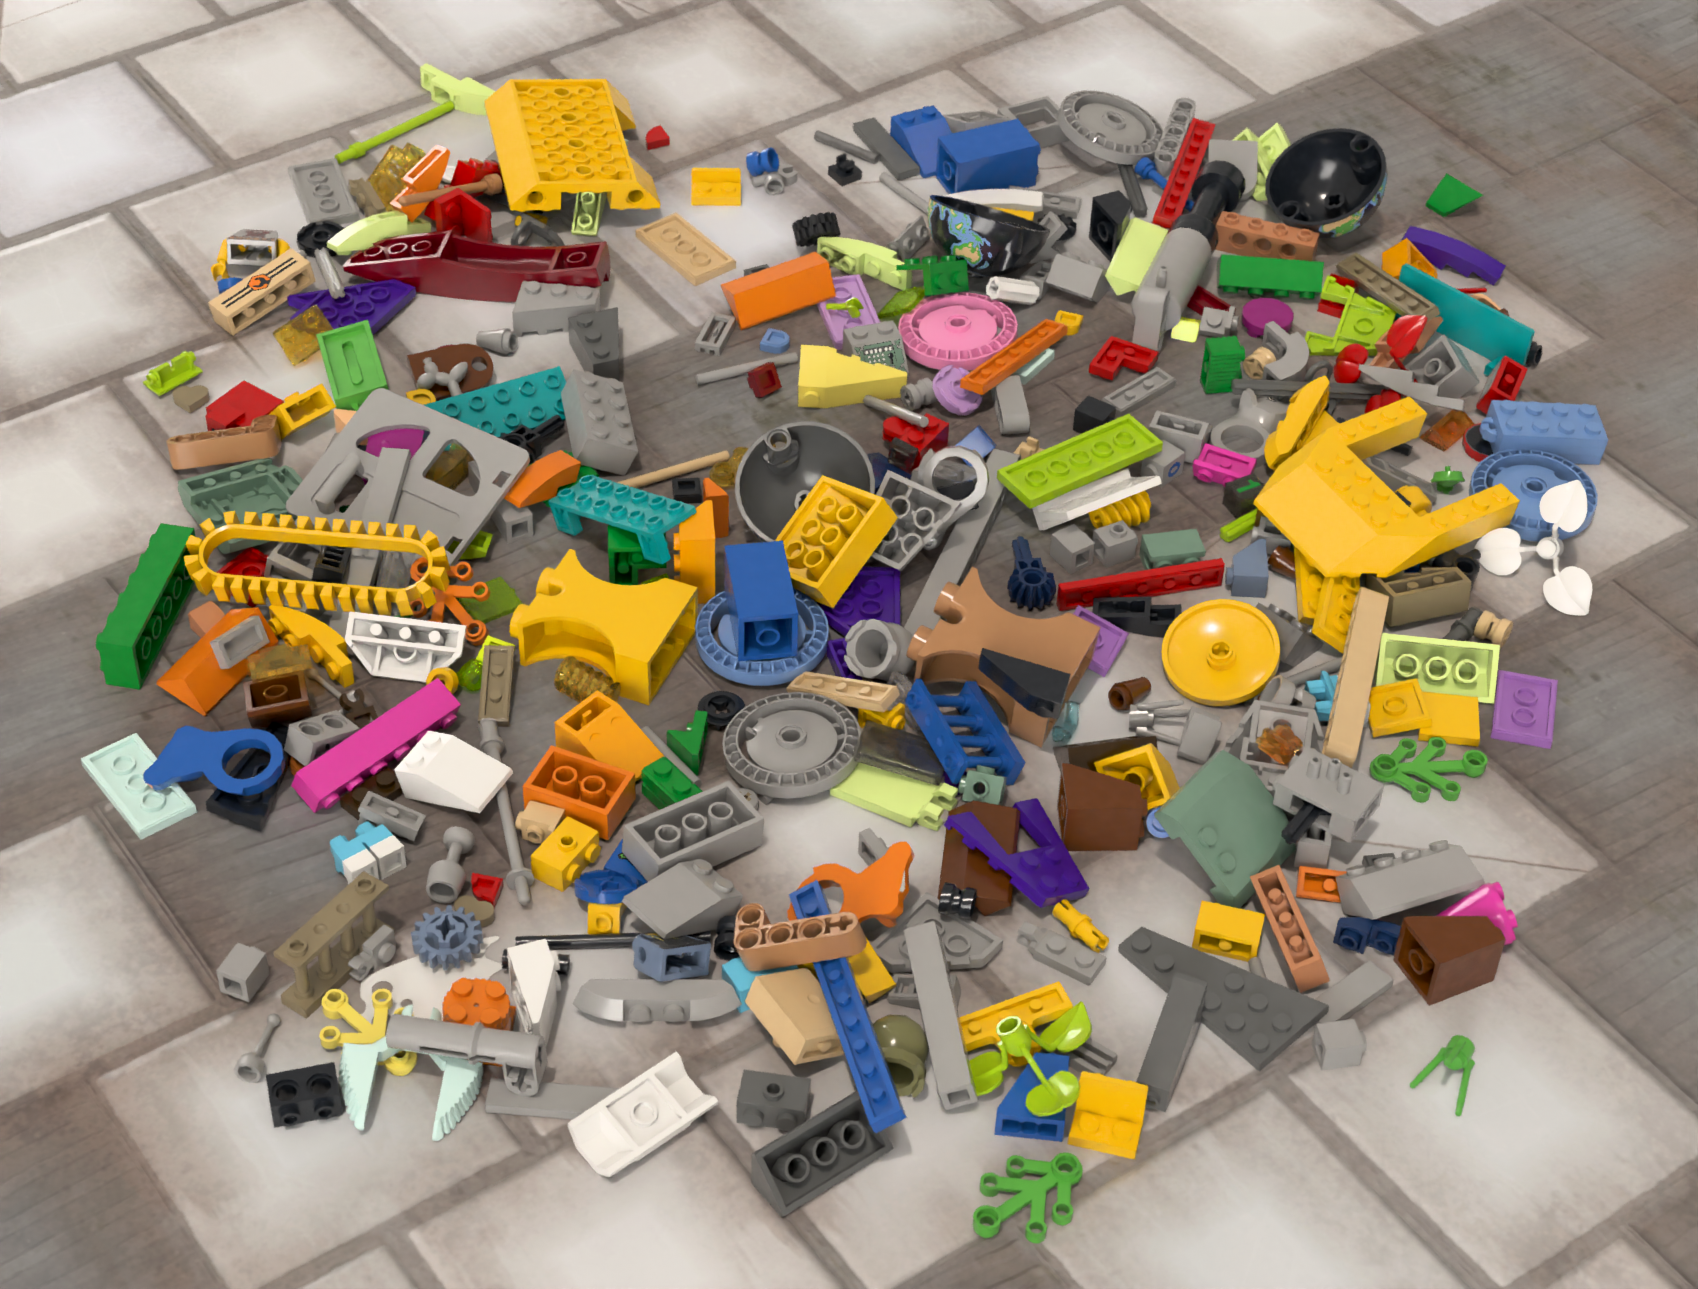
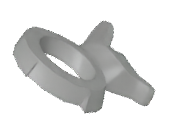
(1255, 419)
(925, 478)

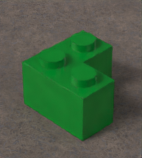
(626, 557)

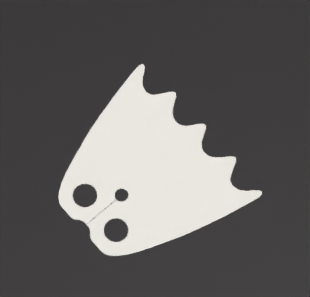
(426, 985)

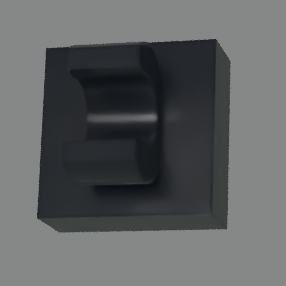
(844, 171)

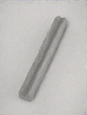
(329, 273)

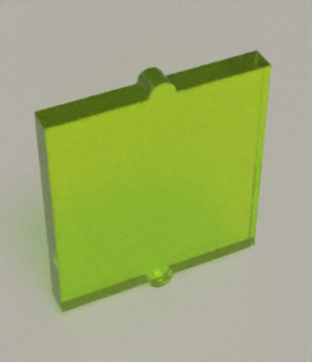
(902, 302)
(500, 603)

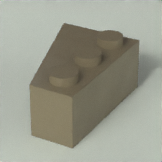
(1422, 594)

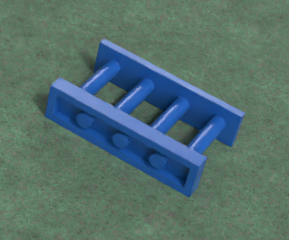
(975, 715)

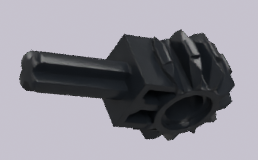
(531, 439)

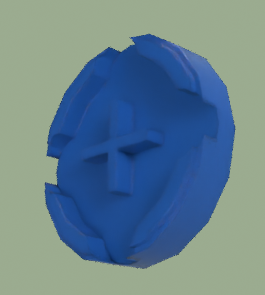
(604, 886)

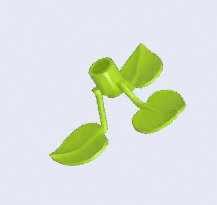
(1063, 1034)

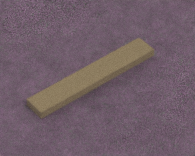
(1386, 287)

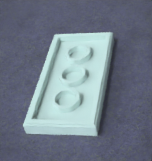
(119, 775)

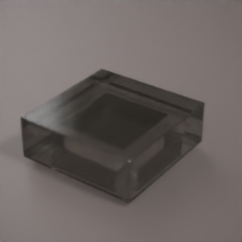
(902, 455)

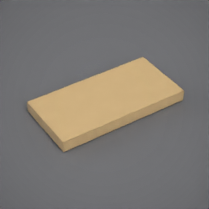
(685, 249)

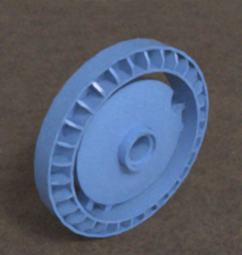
(1528, 477)
(762, 672)

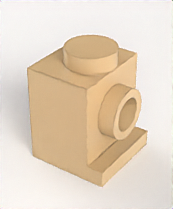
(539, 821)

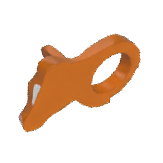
(872, 893)

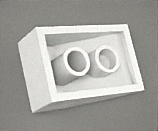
(450, 773)
(534, 985)

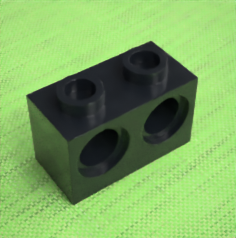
(304, 1095)

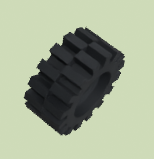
(811, 228)

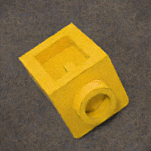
(894, 718)
(605, 918)

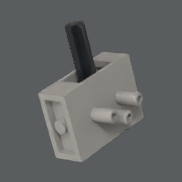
(1325, 795)

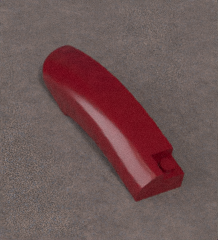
(478, 269)

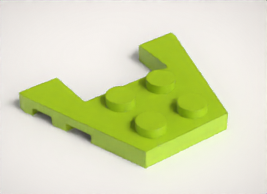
(1361, 321)

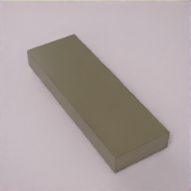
(496, 684)

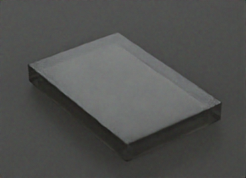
(898, 753)

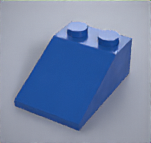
(918, 136)

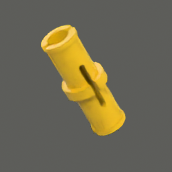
(1080, 926)

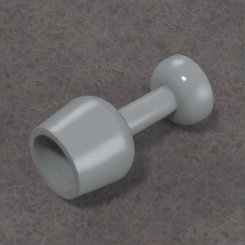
(447, 876)

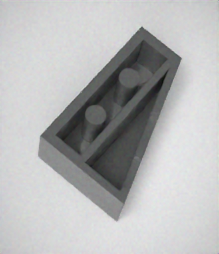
(596, 342)

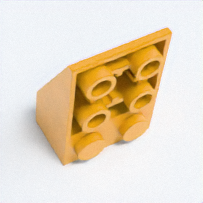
(606, 734)

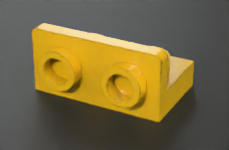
(716, 186)

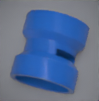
(764, 161)

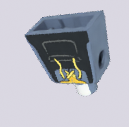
(660, 957)

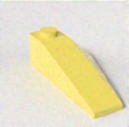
(840, 380)

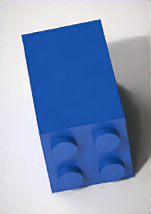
(988, 158)
(760, 600)

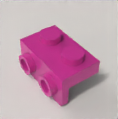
(1222, 465)

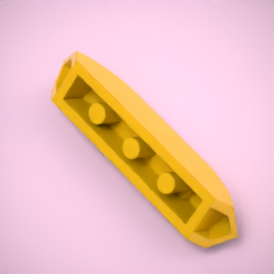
(1301, 417)

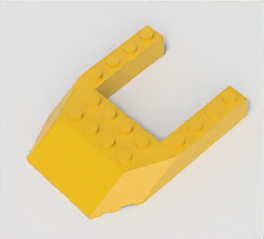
(1351, 519)

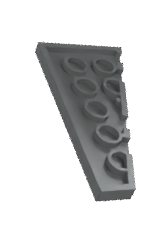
(1239, 1006)

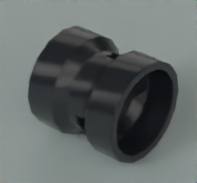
(957, 901)
(724, 943)

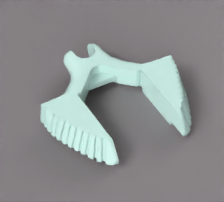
(359, 1069)

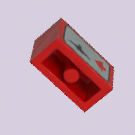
(1502, 383)

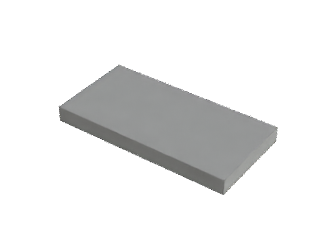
(323, 192)

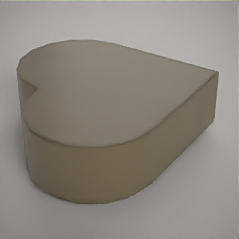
(190, 397)
(482, 909)

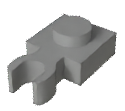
(376, 951)

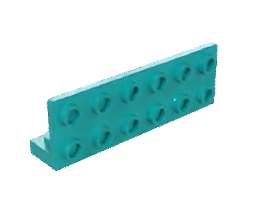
(1471, 321)
(508, 404)
(623, 508)

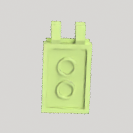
(896, 796)

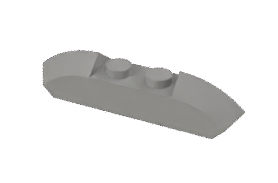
(656, 1000)

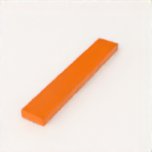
(1013, 356)

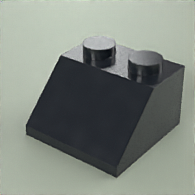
(1109, 221)

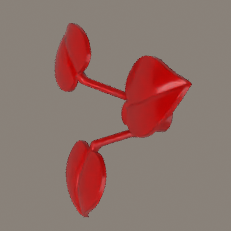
(1401, 337)

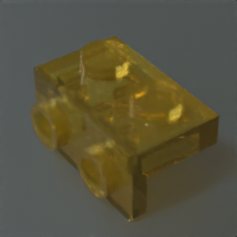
(299, 334)

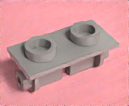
(910, 239)

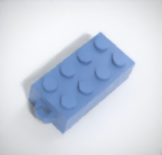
(1556, 428)

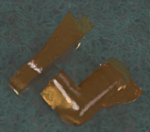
(1279, 743)

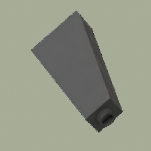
(1172, 1039)

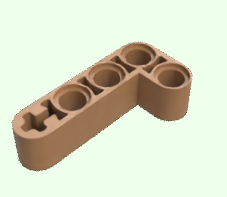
(226, 445)
(795, 941)

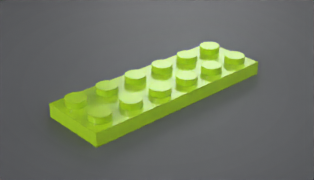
(1079, 461)

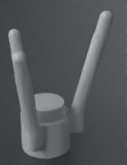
(1143, 716)

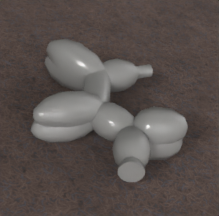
(450, 380)

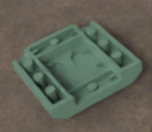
(239, 488)
(1228, 826)

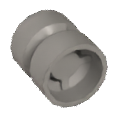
(1284, 692)

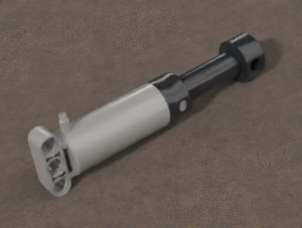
(1184, 254)

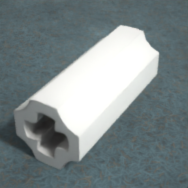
(1012, 290)

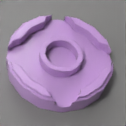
(950, 395)

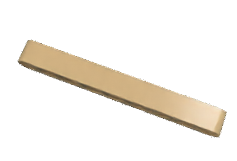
(1355, 676)

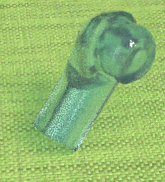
(1070, 723)

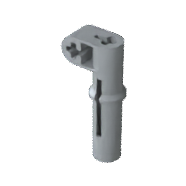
(519, 1053)

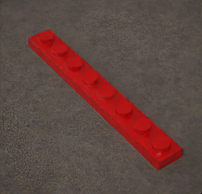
(1184, 173)

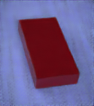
(1203, 298)

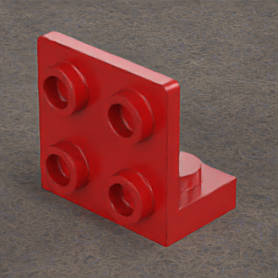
(463, 216)

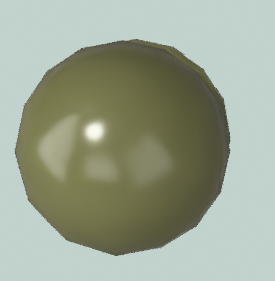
(905, 1052)

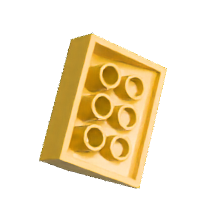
(833, 538)

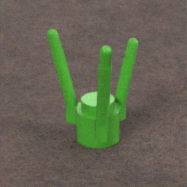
(1455, 1056)

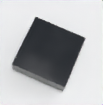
(687, 490)

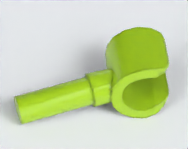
(852, 306)

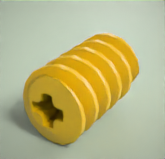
(1130, 510)

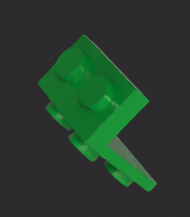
(940, 275)

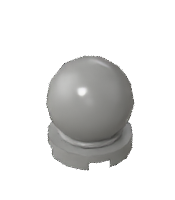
(878, 649)

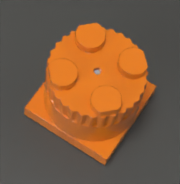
(481, 1002)

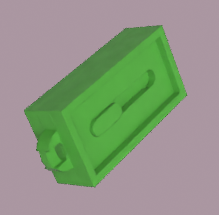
(351, 364)

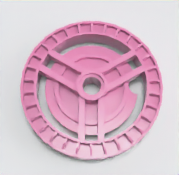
(957, 330)

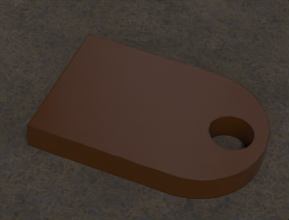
(446, 359)

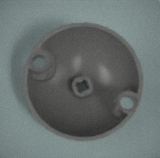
(773, 490)

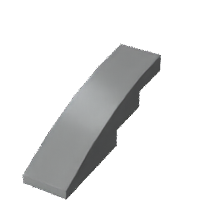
(1403, 383)

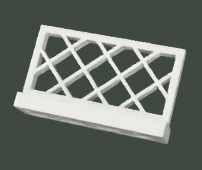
(1091, 497)

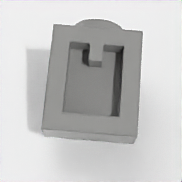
(1218, 322)

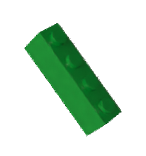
(1269, 275)

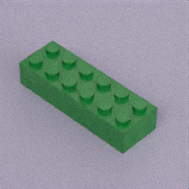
(146, 609)

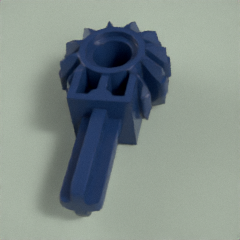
(1030, 582)

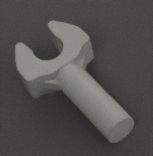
(784, 172)

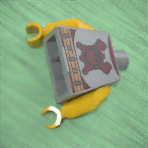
(248, 248)

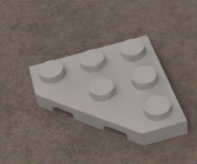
(963, 940)

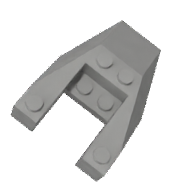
(1315, 844)

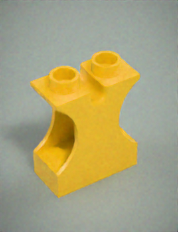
(620, 629)

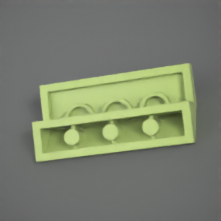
(1270, 146)
(1134, 255)

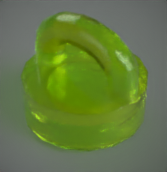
(468, 673)

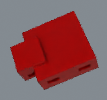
(240, 407)

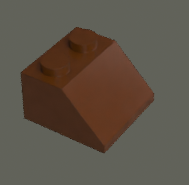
(277, 699)

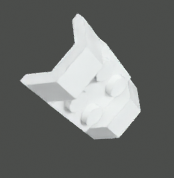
(639, 1117)

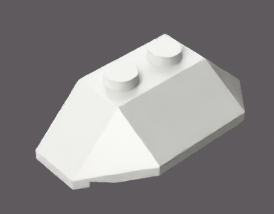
(403, 646)

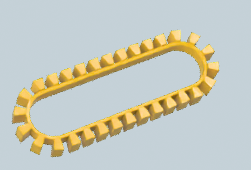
(304, 533)

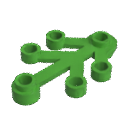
(1388, 768)
(1029, 1192)

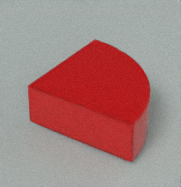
(657, 138)
(486, 887)

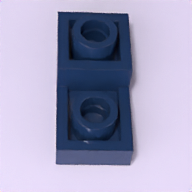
(1358, 933)

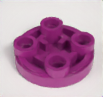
(1264, 310)

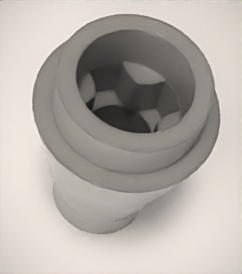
(498, 340)

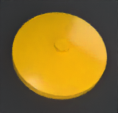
(1221, 652)

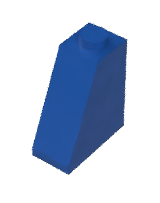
(1014, 1117)

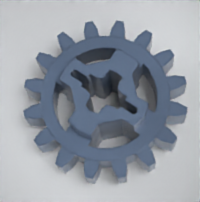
(447, 937)

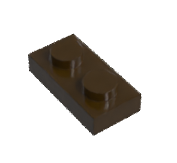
(383, 783)

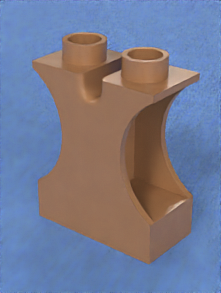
(976, 623)

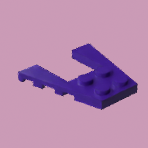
(1041, 873)

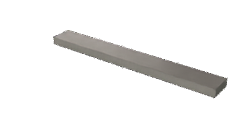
(379, 507)

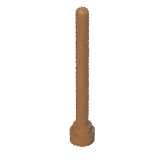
(490, 185)

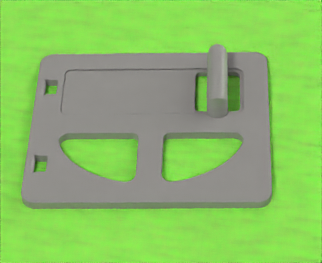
(420, 500)

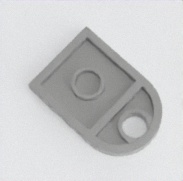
(1242, 155)

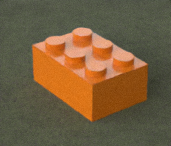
(583, 787)

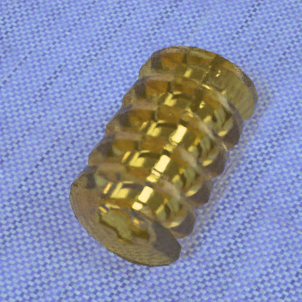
(581, 681)

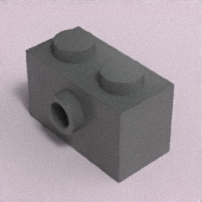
(772, 1100)

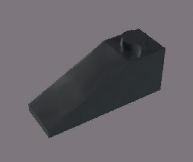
(1030, 684)

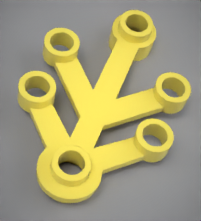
(367, 1032)

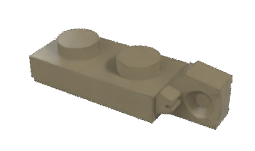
(366, 197)

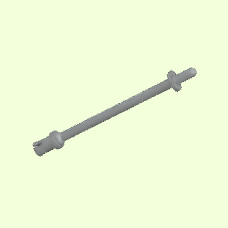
(519, 877)

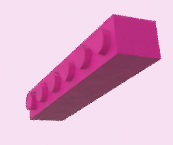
(375, 746)

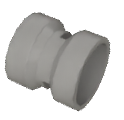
(915, 395)

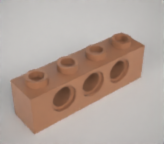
(1264, 239)
(1290, 929)

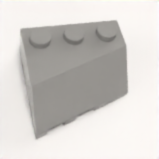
(919, 516)

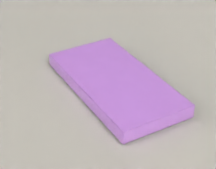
(837, 320)

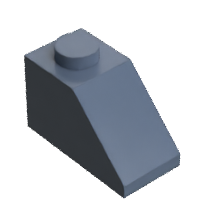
(1249, 571)

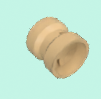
(1493, 628)

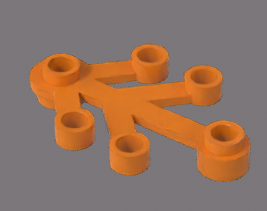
(449, 599)

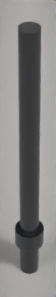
(595, 940)

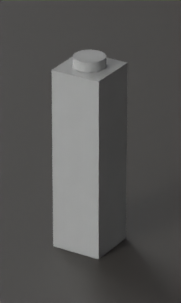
(510, 520)

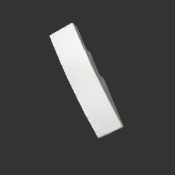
(1004, 198)

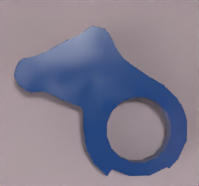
(206, 753)

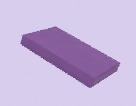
(1524, 709)

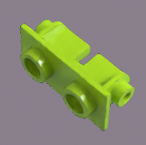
(166, 378)

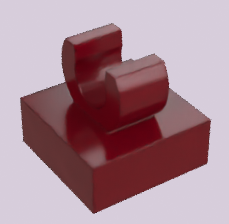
(764, 379)

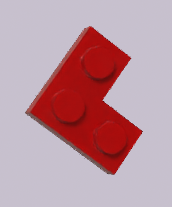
(1122, 353)

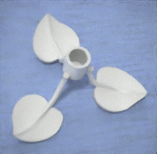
(1567, 509)

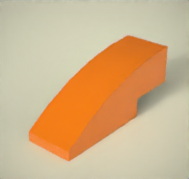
(422, 178)
(543, 478)

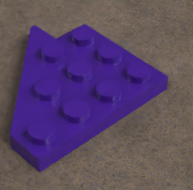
(361, 302)
(869, 596)

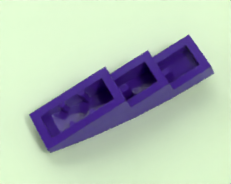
(1460, 256)

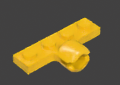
(1032, 1008)

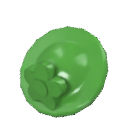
(1447, 479)

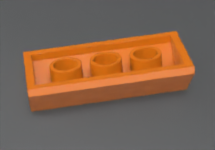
(779, 290)
(197, 675)

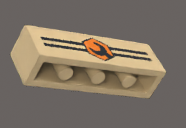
(261, 291)

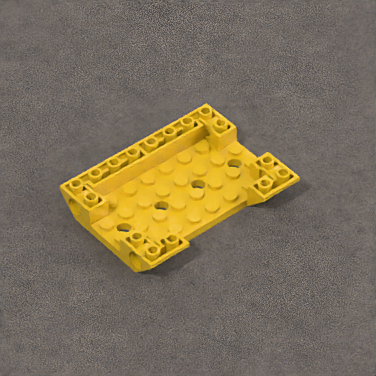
(567, 140)

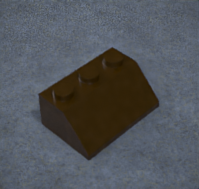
(1089, 752)

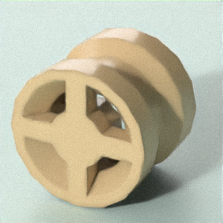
(1254, 364)

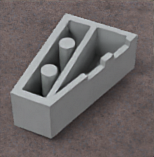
(550, 305)

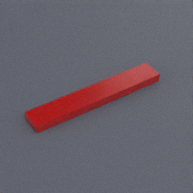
(1141, 583)

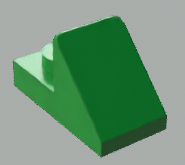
(690, 743)

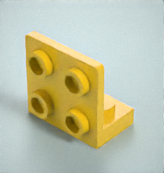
(1108, 1115)

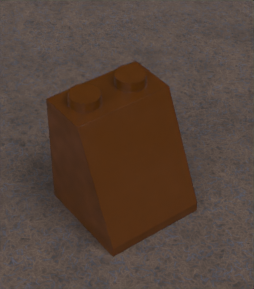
(1099, 811)
(1448, 954)

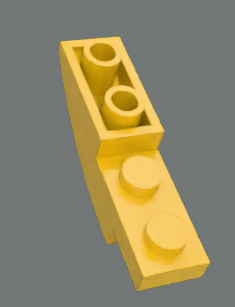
(323, 642)

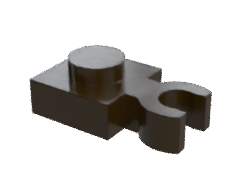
(357, 712)

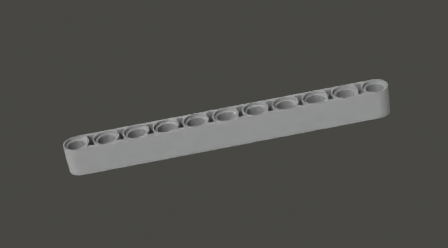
(963, 544)

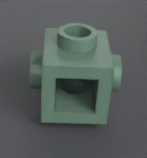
(993, 783)

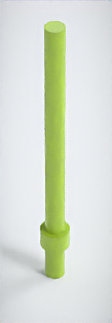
(359, 148)

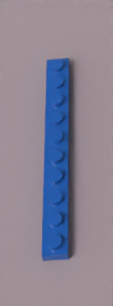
(852, 1022)

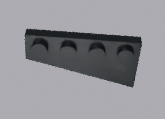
(250, 809)

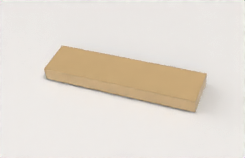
(846, 690)

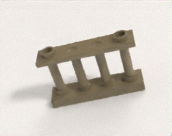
(319, 932)

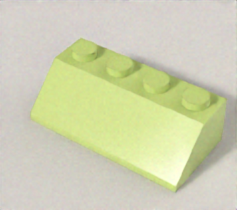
(1439, 665)

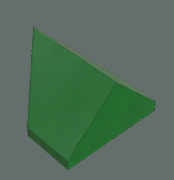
(1451, 196)

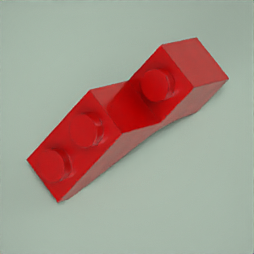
(466, 173)

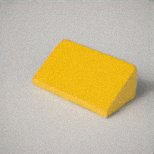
(871, 974)

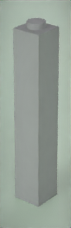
(940, 1015)

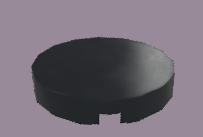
(316, 237)

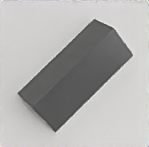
(817, 1155)

